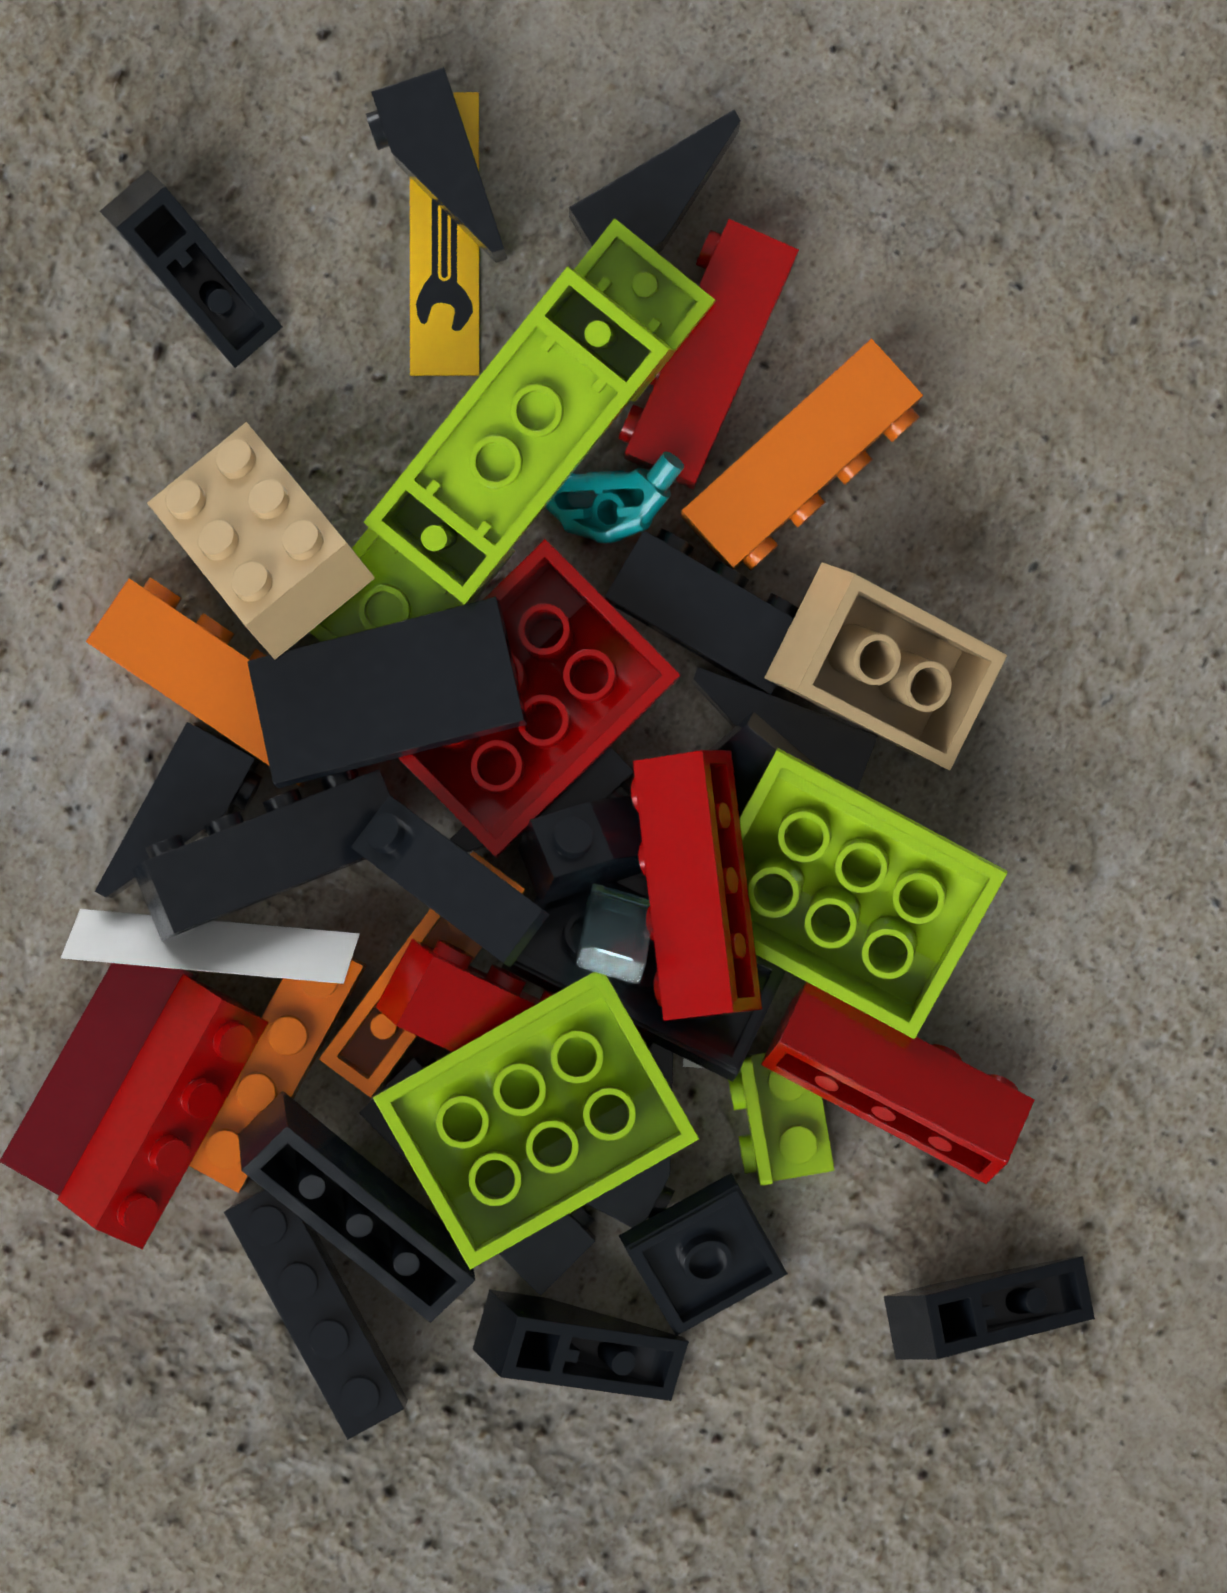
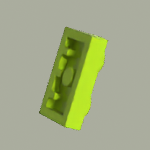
(784, 1125)

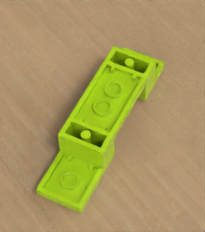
(521, 432)

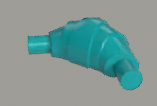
(615, 502)

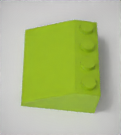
(858, 893)
(535, 1118)

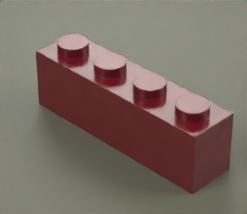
(89, 1072)

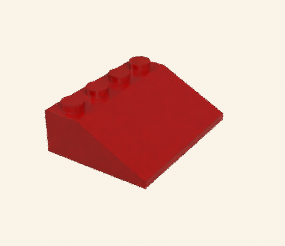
(580, 686)

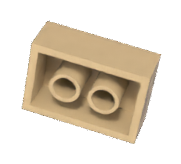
(260, 541)
(885, 665)

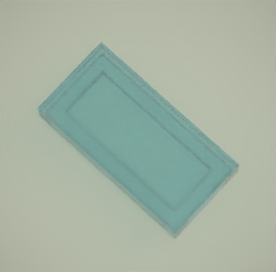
(614, 934)

